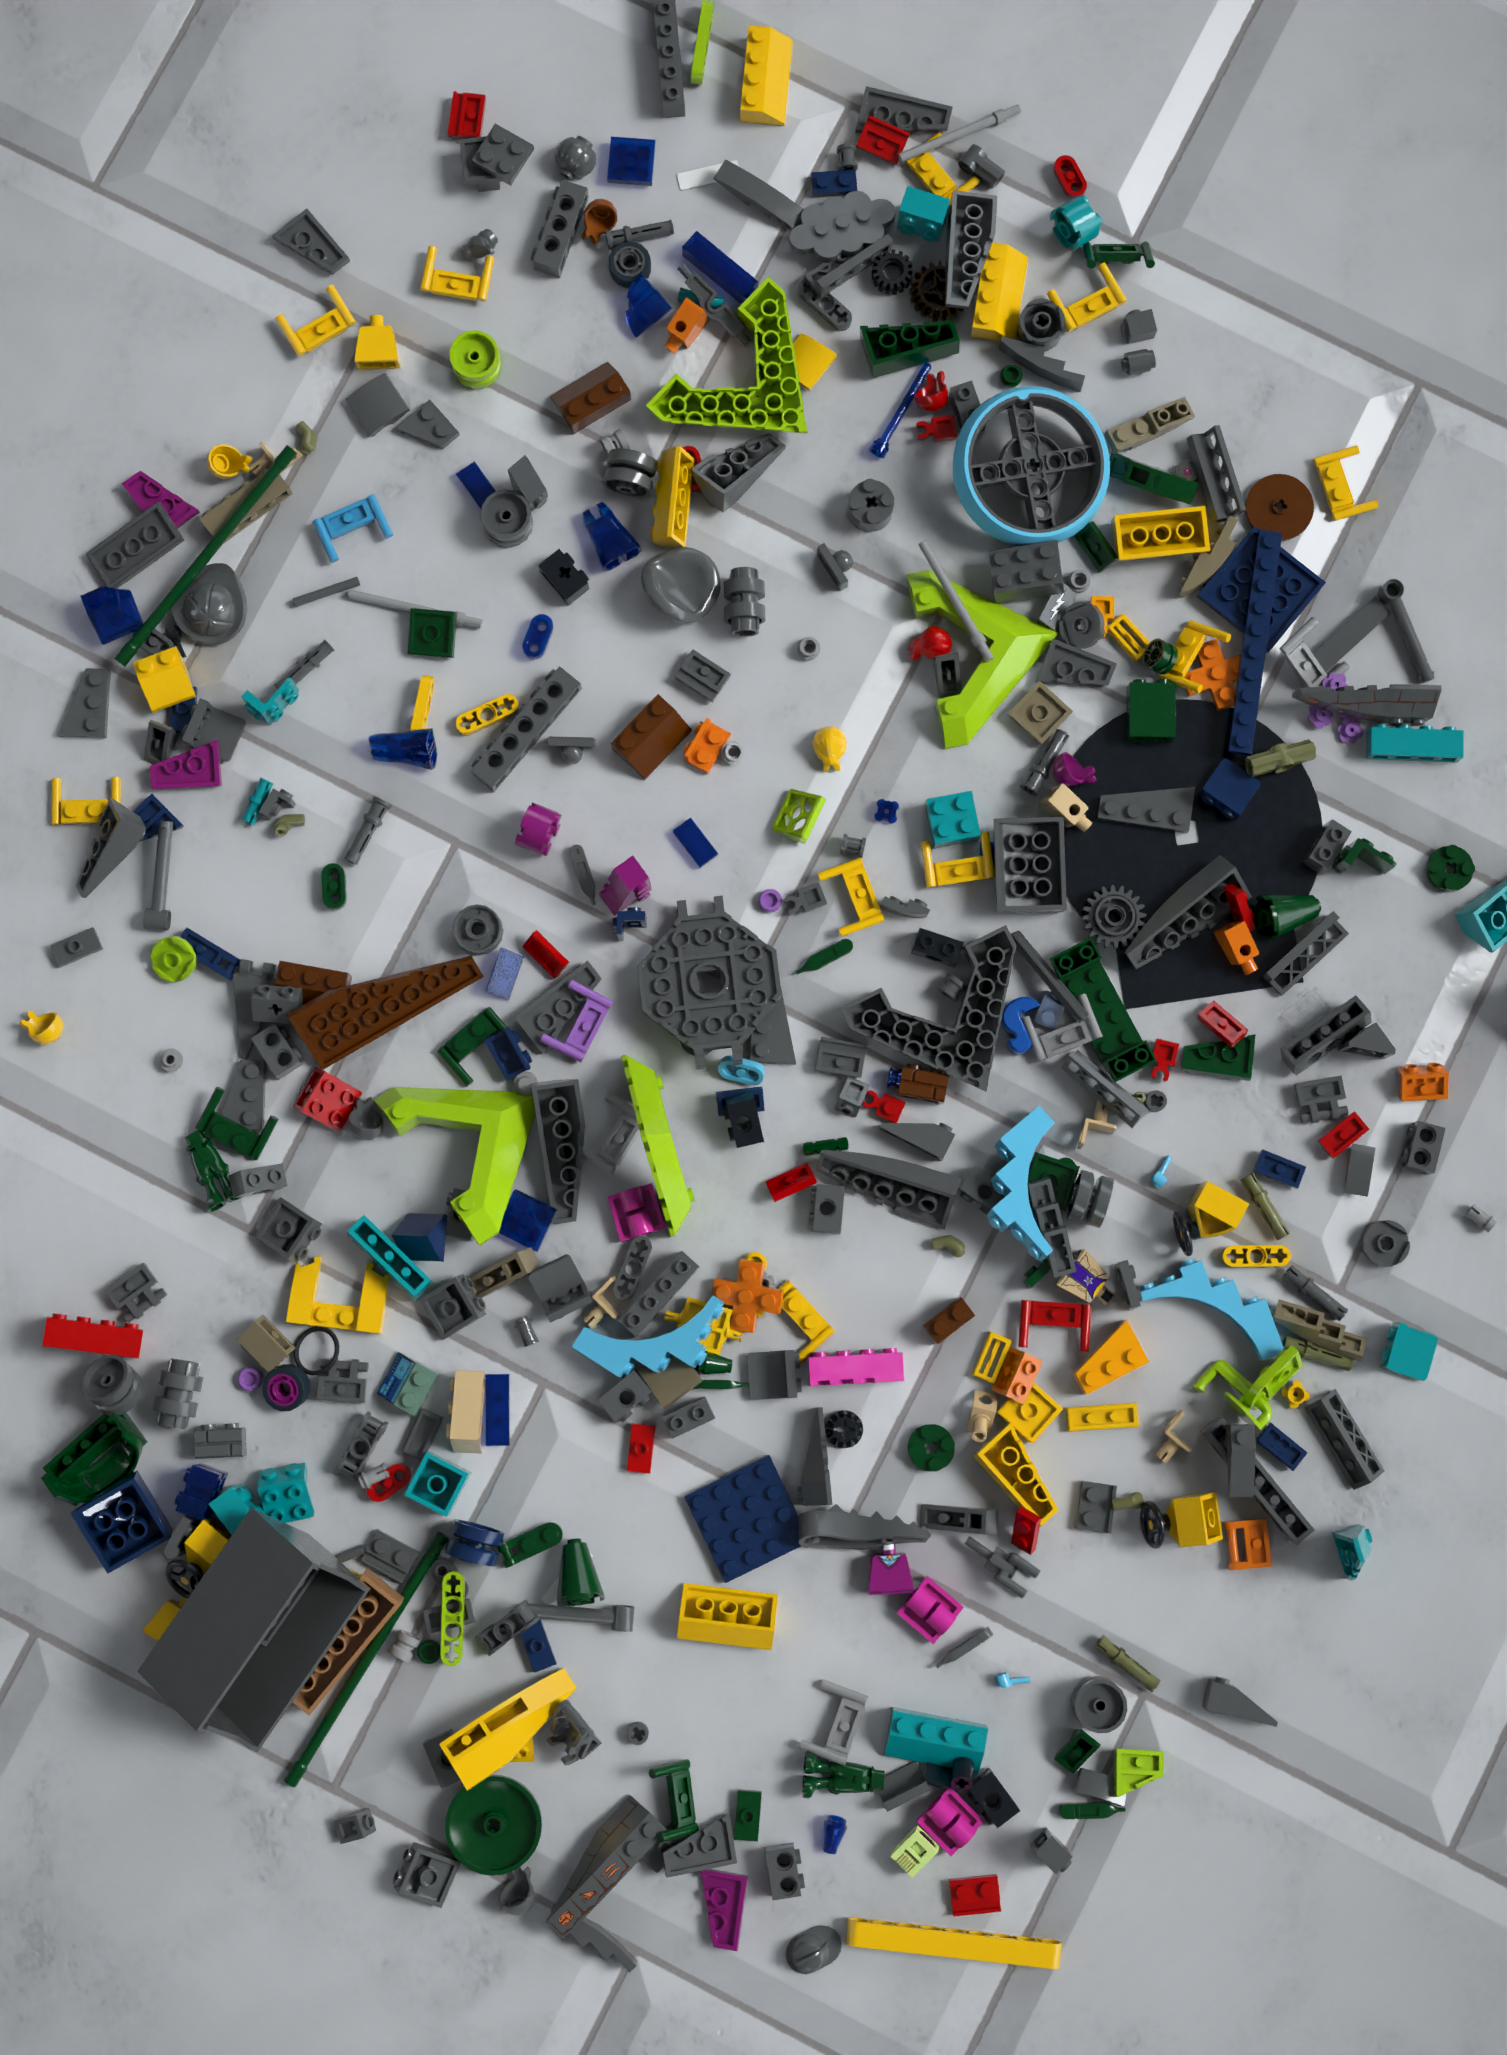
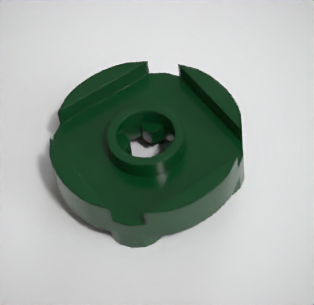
(1463, 868)
(944, 1445)

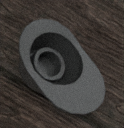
(813, 1949)

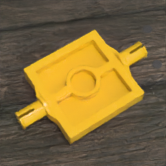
(720, 1327)

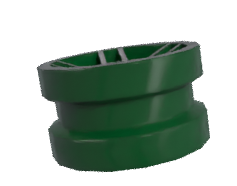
(1160, 656)

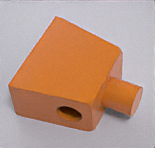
(687, 317)
(1237, 936)

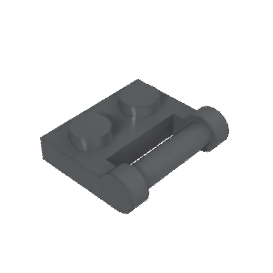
(176, 1544)

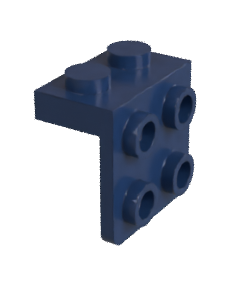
(1229, 789)

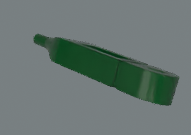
(827, 956)
(720, 1384)
(1088, 1810)

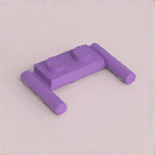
(585, 1025)

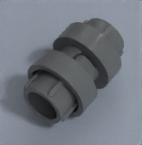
(744, 591)
(175, 1404)

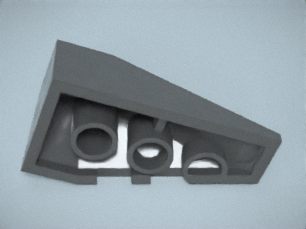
(116, 840)

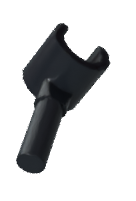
(176, 639)

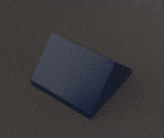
(422, 1236)

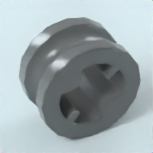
(1155, 1108)
(634, 1740)

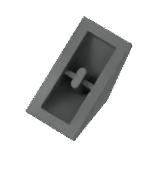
(947, 674)
(159, 742)

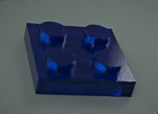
(631, 161)
(527, 1220)

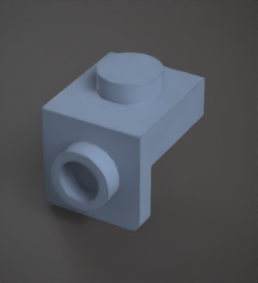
(1049, 1011)

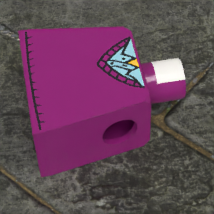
(889, 1573)

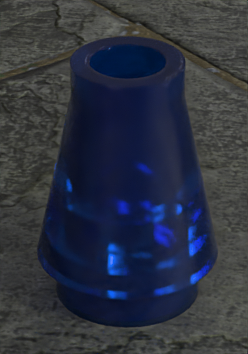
(833, 1833)

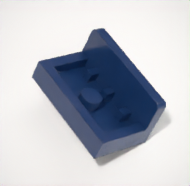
(628, 919)
(508, 1053)

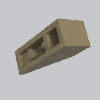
(504, 1272)

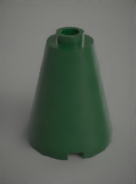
(1283, 913)
(578, 1576)

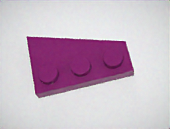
(148, 492)
(190, 769)
(725, 1903)

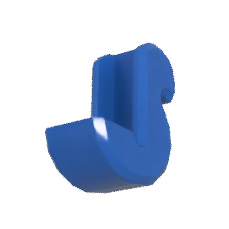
(1013, 1025)

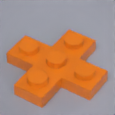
(1215, 674)
(748, 1295)

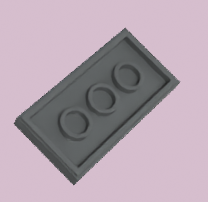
(135, 546)

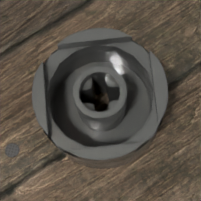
(1051, 320)
(870, 493)

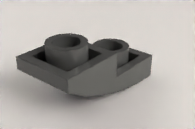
(913, 909)
(1359, 1170)
(1097, 1786)

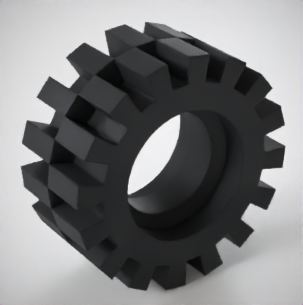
(892, 259)

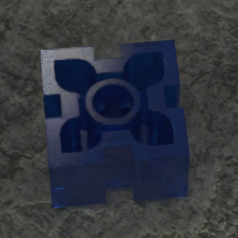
(201, 1488)

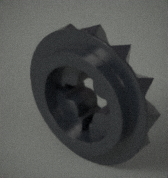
(836, 1421)

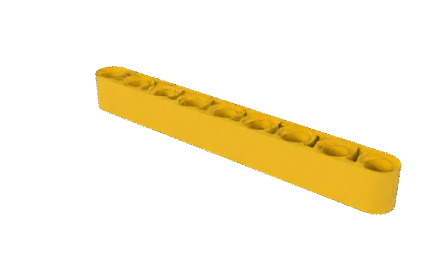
(953, 1943)

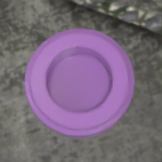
(770, 900)
(250, 1379)

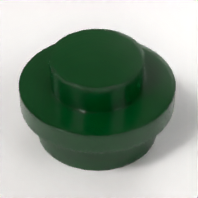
(1011, 376)
(429, 1651)

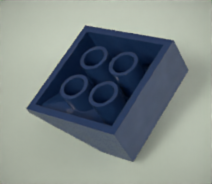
(122, 1522)

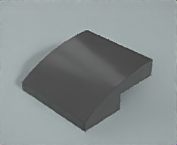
(377, 404)

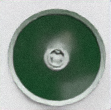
(494, 1825)

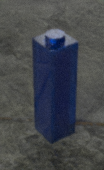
(719, 267)

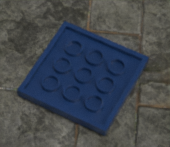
(1230, 588)
(746, 1518)

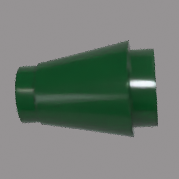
(715, 1364)

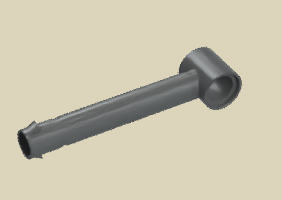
(1406, 628)
(156, 916)
(620, 1617)

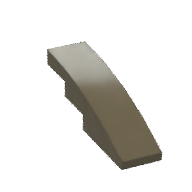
(1322, 1332)

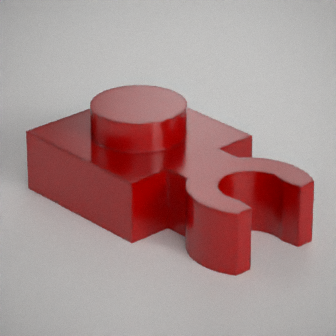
(941, 428)
(1166, 1055)
(887, 1107)

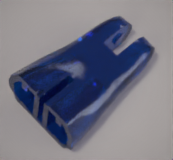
(610, 538)
(406, 747)

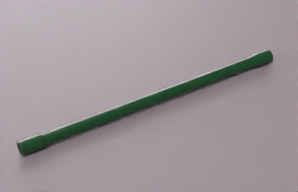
(279, 464)
(300, 1765)

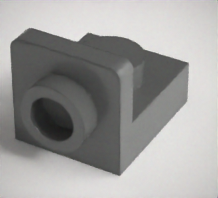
(273, 803)
(851, 1097)
(355, 1826)

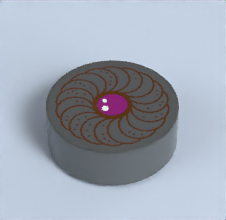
(1187, 470)

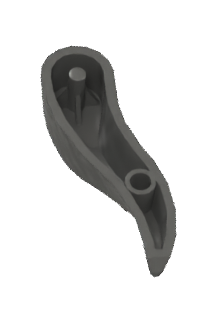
(853, 1531)

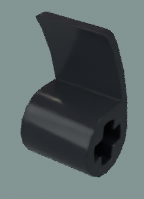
(955, 1778)

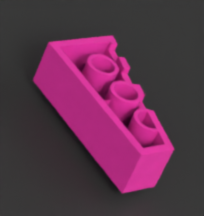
(855, 1368)

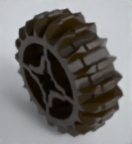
(923, 299)

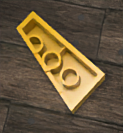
(1015, 1473)

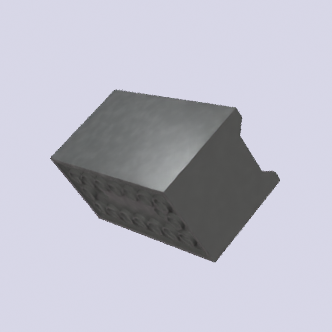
(212, 1651)

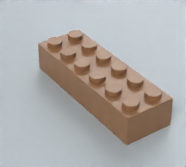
(358, 1632)

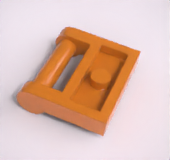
(1255, 1544)

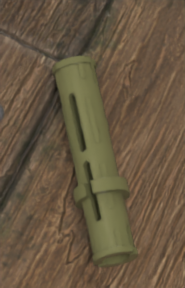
(1267, 1210)
(1308, 1350)
(1124, 1661)

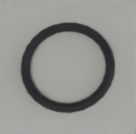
(335, 1356)

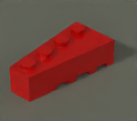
(92, 1337)

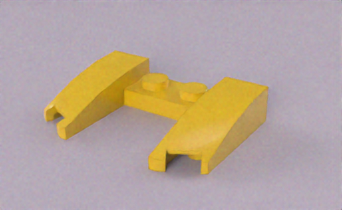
(305, 1309)

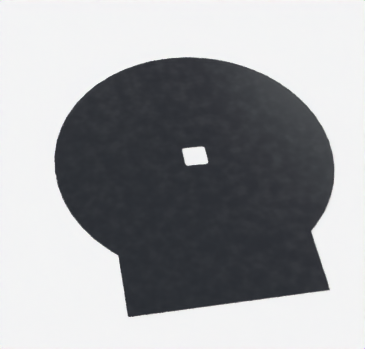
(1262, 844)

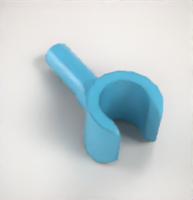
(1158, 1179)
(1004, 1681)

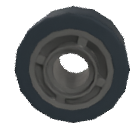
(625, 253)

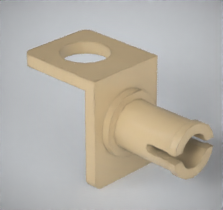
(268, 459)
(1098, 1123)
(603, 1306)
(982, 1415)
(1174, 1441)

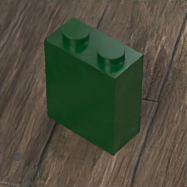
(1151, 711)

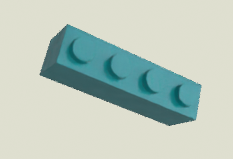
(1415, 744)
(389, 1257)

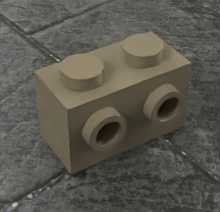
(265, 1343)

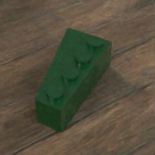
(907, 345)

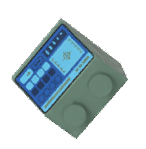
(407, 1384)

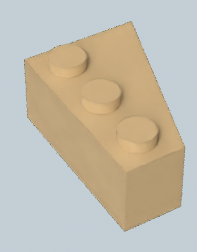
(466, 1411)

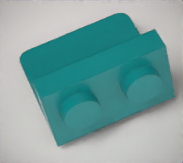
(274, 707)
(1408, 1351)
(285, 1493)

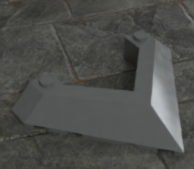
(967, 1047)

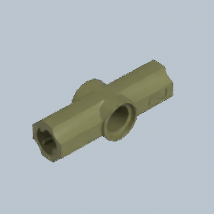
(1280, 758)

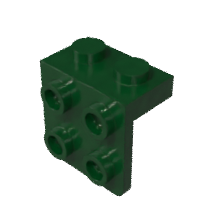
(1364, 851)

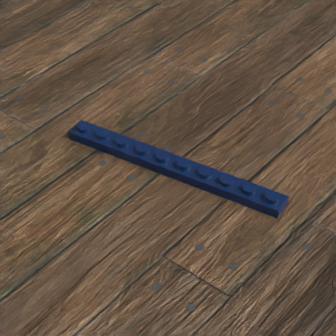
(1254, 642)

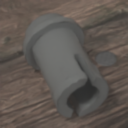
(526, 1331)

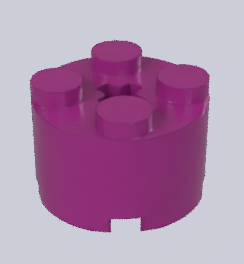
(538, 828)

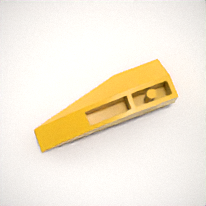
(504, 1730)

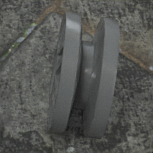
(473, 916)

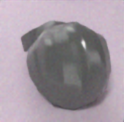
(364, 1121)
(517, 1894)

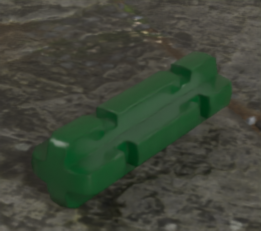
(810, 1148)

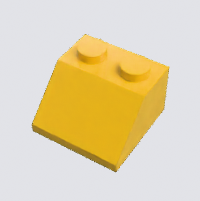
(164, 679)

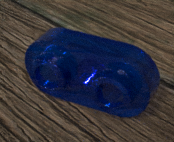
(537, 637)

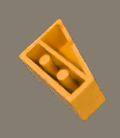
(1111, 1360)

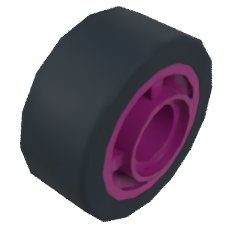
(275, 1393)

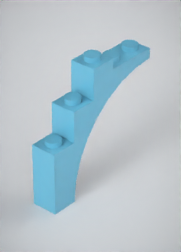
(1011, 1181)
(1252, 1319)
(654, 1353)

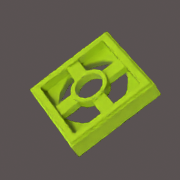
(788, 808)

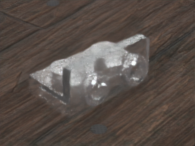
(1303, 1012)

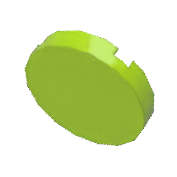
(173, 959)

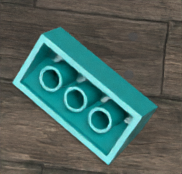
(934, 1738)

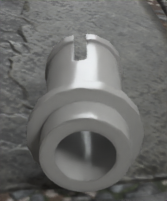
(1481, 1218)
(371, 1477)

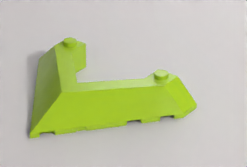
(774, 401)
(1012, 640)
(503, 1126)
(658, 1143)

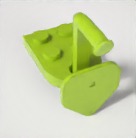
(1254, 1396)

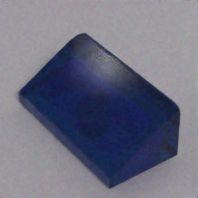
(504, 973)

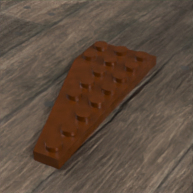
(362, 1012)

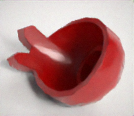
(934, 395)
(931, 643)

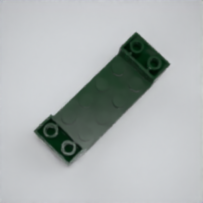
(1121, 1047)

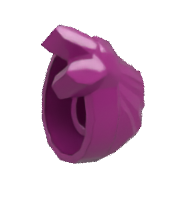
(1070, 772)

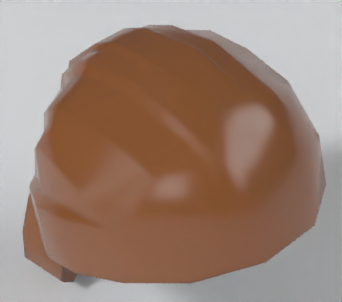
(598, 217)

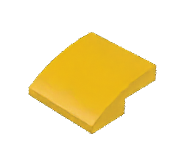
(811, 360)

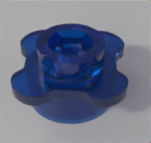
(882, 806)

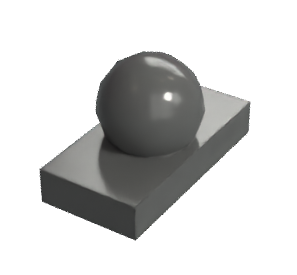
(835, 564)
(571, 751)

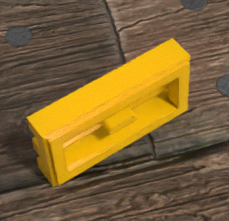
(1129, 638)
(992, 1379)

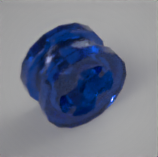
(894, 1078)

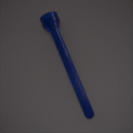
(880, 446)

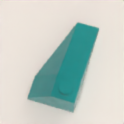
(1486, 918)
(1353, 1549)

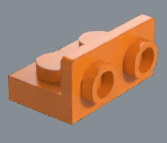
(706, 745)
(1423, 1082)
(1017, 1375)

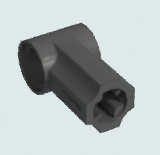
(976, 163)

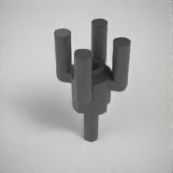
(1004, 1566)

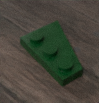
(1220, 1059)

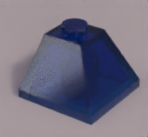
(112, 612)

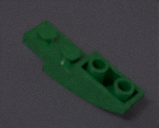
(1152, 478)

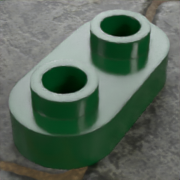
(334, 887)

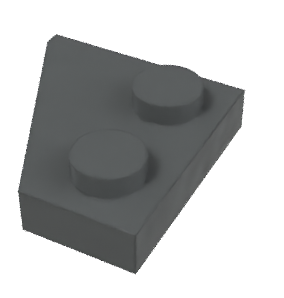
(429, 426)

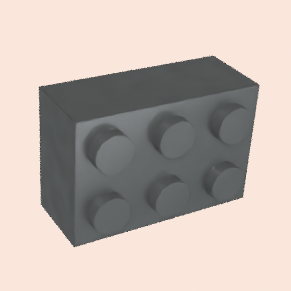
(1026, 572)

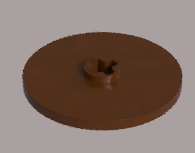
(1294, 498)

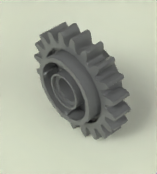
(1123, 906)

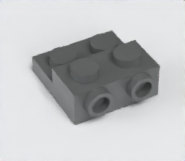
(289, 1230)
(453, 1306)
(425, 1875)

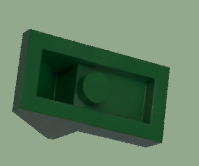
(1076, 1750)

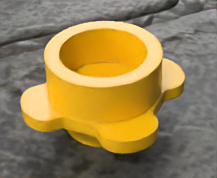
(1302, 1395)

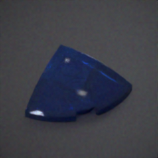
(645, 305)

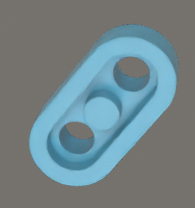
(743, 1072)

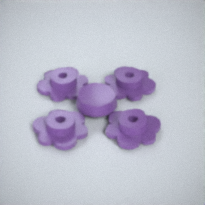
(1347, 723)

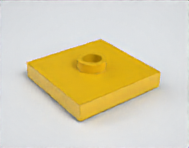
(1032, 1416)

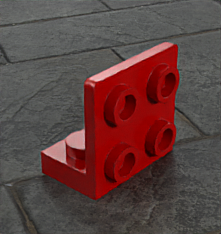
(327, 1099)

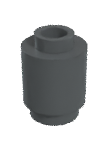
(1138, 361)

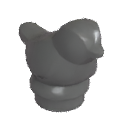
(480, 245)

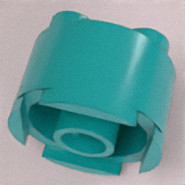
(1075, 222)

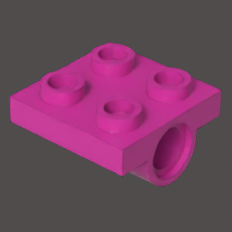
(636, 1212)
(930, 1610)
(950, 1821)

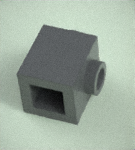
(1138, 326)

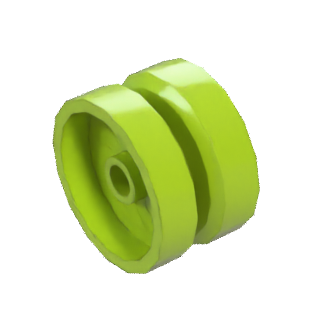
(475, 359)

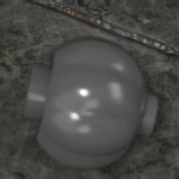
(575, 157)

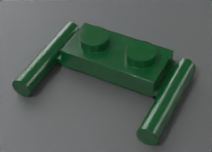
(1118, 252)
(468, 1040)
(230, 1132)
(680, 1799)

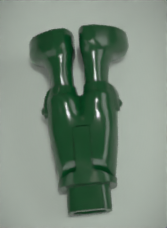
(208, 1165)
(845, 1779)

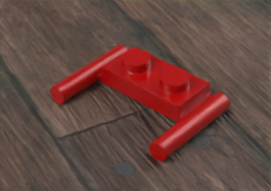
(1055, 1315)

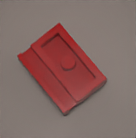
(466, 115)
(882, 140)
(975, 1895)

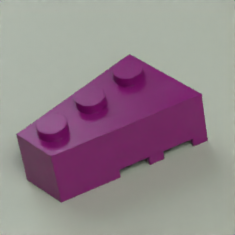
(626, 886)

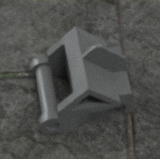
(573, 1731)

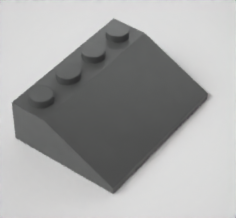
(1030, 865)

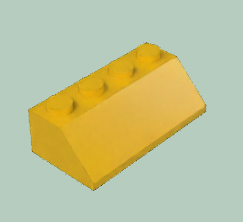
(766, 76)
(999, 294)
(673, 498)
(1160, 533)
(727, 1616)

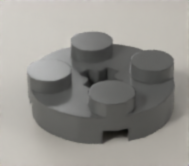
(1071, 620)
(1398, 1240)

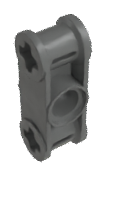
(354, 1462)
(517, 1620)

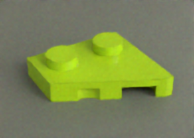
(1136, 1769)

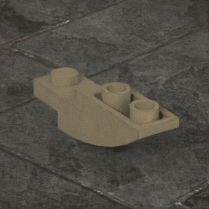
(1150, 426)
(1208, 563)

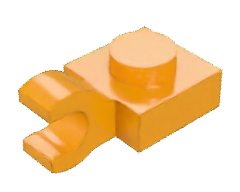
(1106, 606)

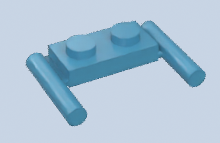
(348, 520)

